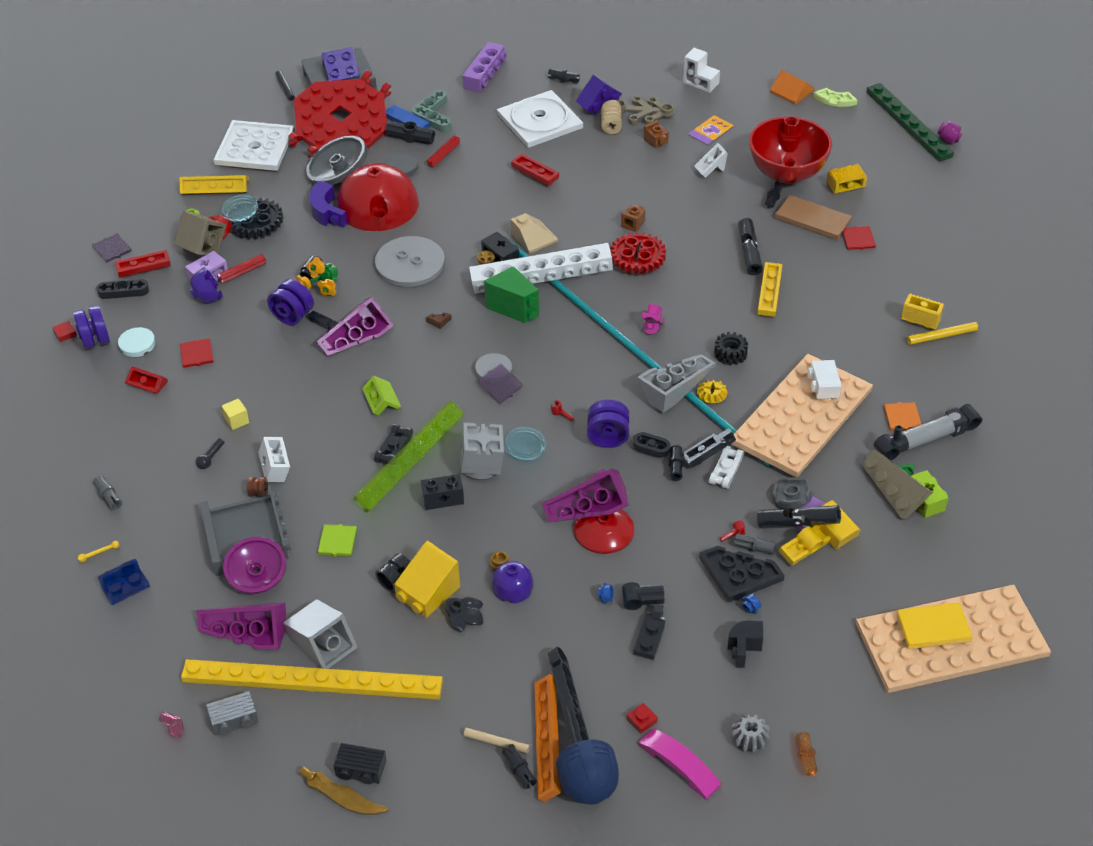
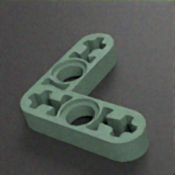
(436, 100)

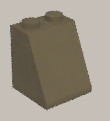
(199, 233)

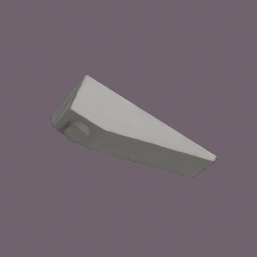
(670, 384)

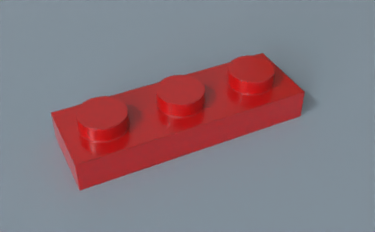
(535, 169)
(142, 263)

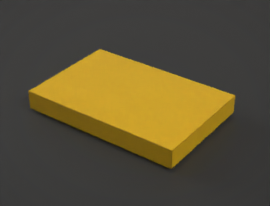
(934, 625)

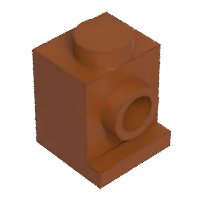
(655, 134)
(633, 213)

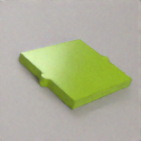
(337, 540)

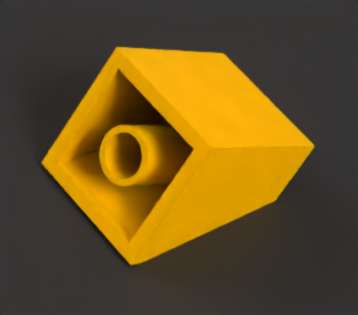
(428, 580)

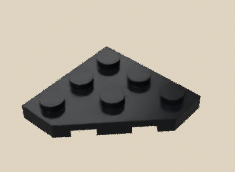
(739, 572)

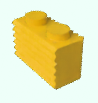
(846, 178)
(922, 311)

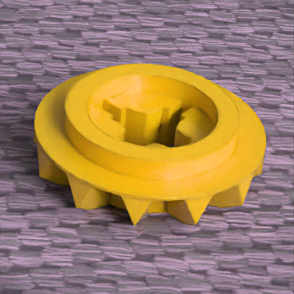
(718, 395)

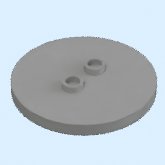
(410, 261)

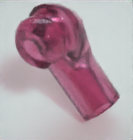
(175, 723)

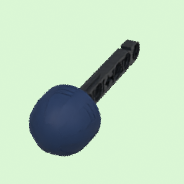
(587, 766)

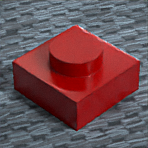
(642, 718)

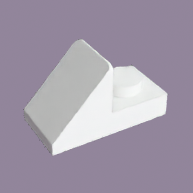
(714, 158)

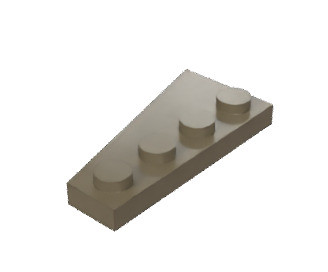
(896, 484)

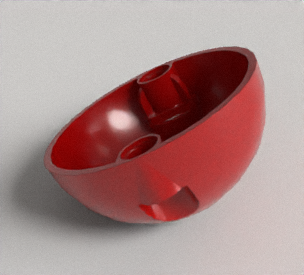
(789, 159)
(376, 187)

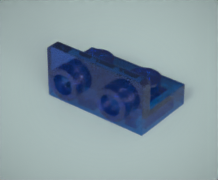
(123, 581)

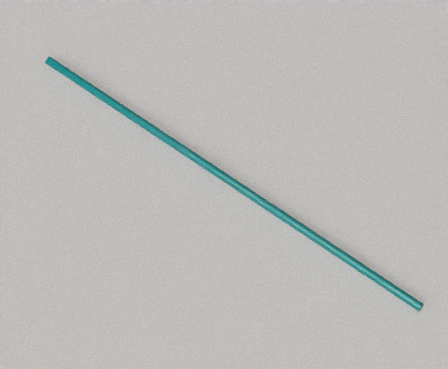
(632, 347)

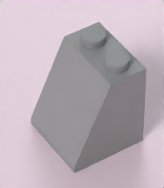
(321, 634)

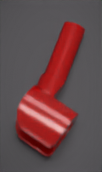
(557, 410)
(739, 528)

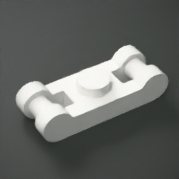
(726, 468)

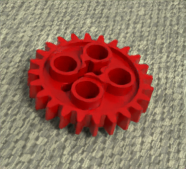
(649, 257)

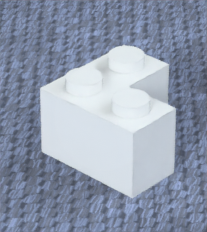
(698, 73)

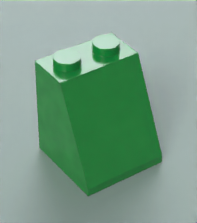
(512, 295)

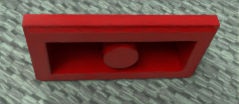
(145, 380)

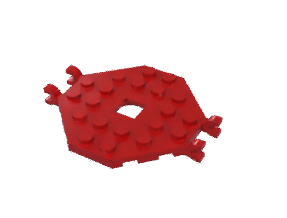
(322, 98)

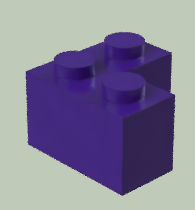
(596, 93)

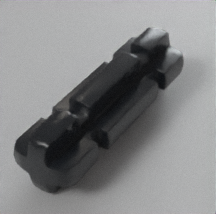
(322, 319)

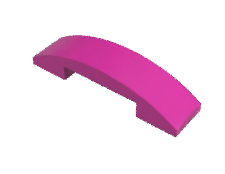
(681, 759)

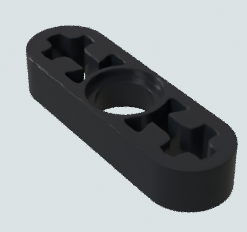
(106, 291)

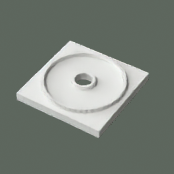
(534, 130)
(243, 135)

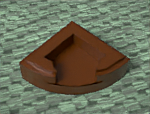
(438, 320)

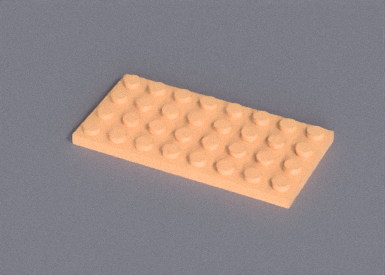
(794, 423)
(1000, 632)

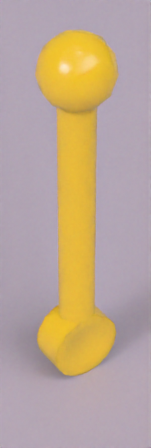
(82, 557)

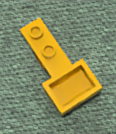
(814, 538)

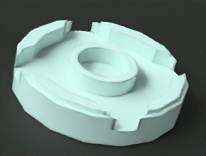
(136, 342)

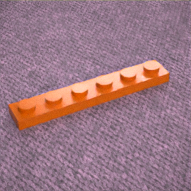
(547, 738)

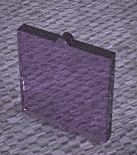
(111, 248)
(500, 383)

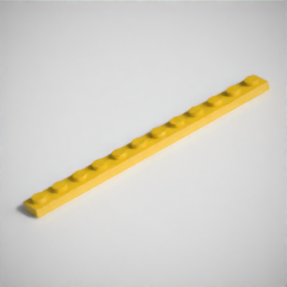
(312, 679)

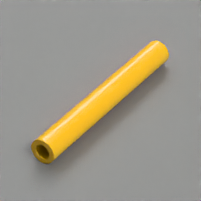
(942, 333)

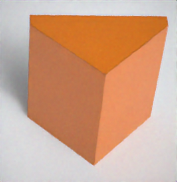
(790, 87)

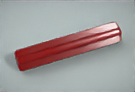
(443, 151)
(241, 268)

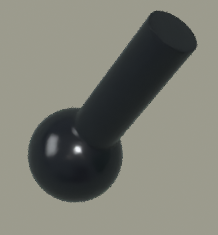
(204, 461)

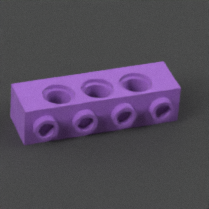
(484, 67)

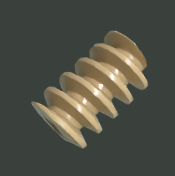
(611, 117)

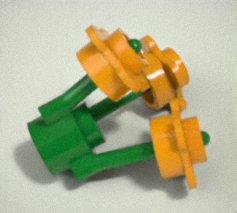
(327, 272)

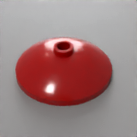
(604, 533)

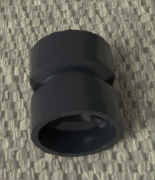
(390, 572)

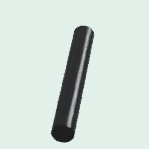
(285, 85)

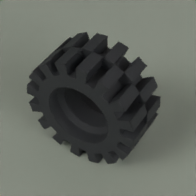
(731, 356)

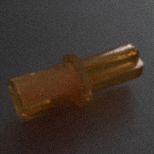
(806, 753)

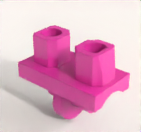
(652, 318)

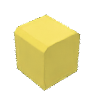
(235, 414)

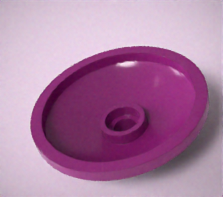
(254, 555)

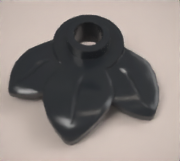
(466, 613)

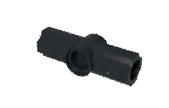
(410, 132)

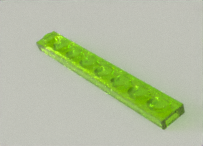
(408, 456)

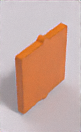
(902, 414)

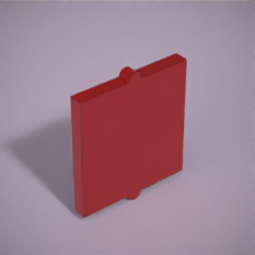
(858, 238)
(196, 353)

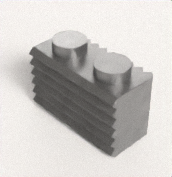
(232, 713)

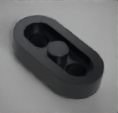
(651, 444)

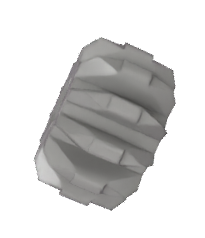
(750, 732)

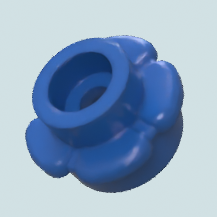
(606, 593)
(751, 604)

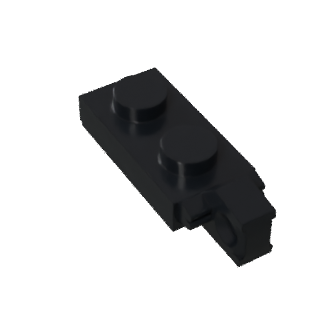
(708, 447)
(650, 634)

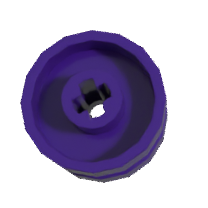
(290, 302)
(88, 328)
(608, 423)

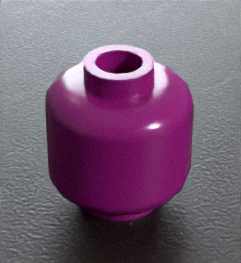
(949, 132)

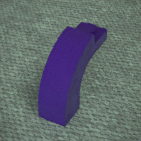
(320, 197)

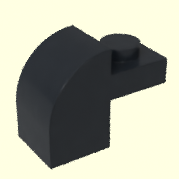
(743, 637)

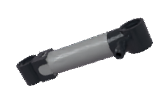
(953, 423)

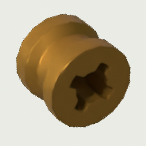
(485, 257)

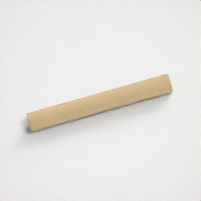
(496, 740)

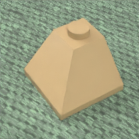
(531, 233)

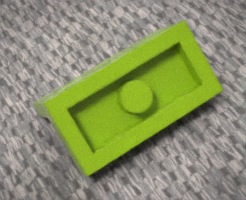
(380, 395)

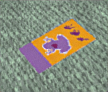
(711, 129)

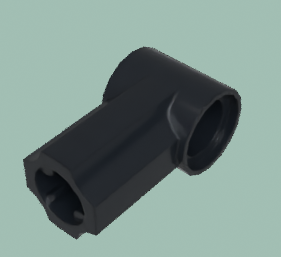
(635, 595)

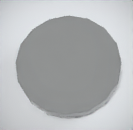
(489, 362)

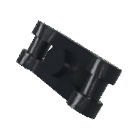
(393, 443)

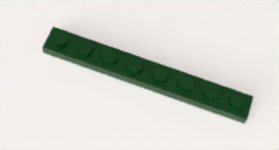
(910, 122)

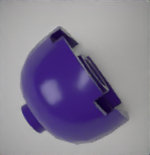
(205, 287)
(512, 582)

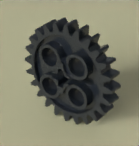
(263, 221)

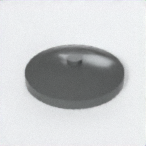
(337, 160)

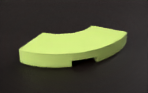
(835, 98)

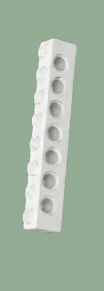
(549, 265)

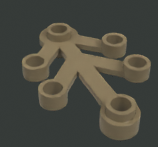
(662, 110)

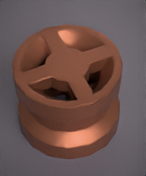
(257, 486)

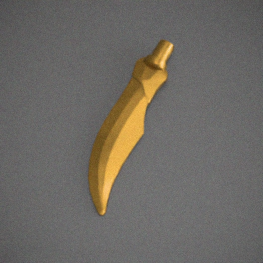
(341, 794)

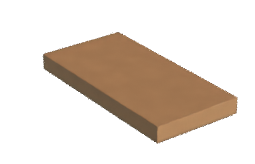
(813, 217)

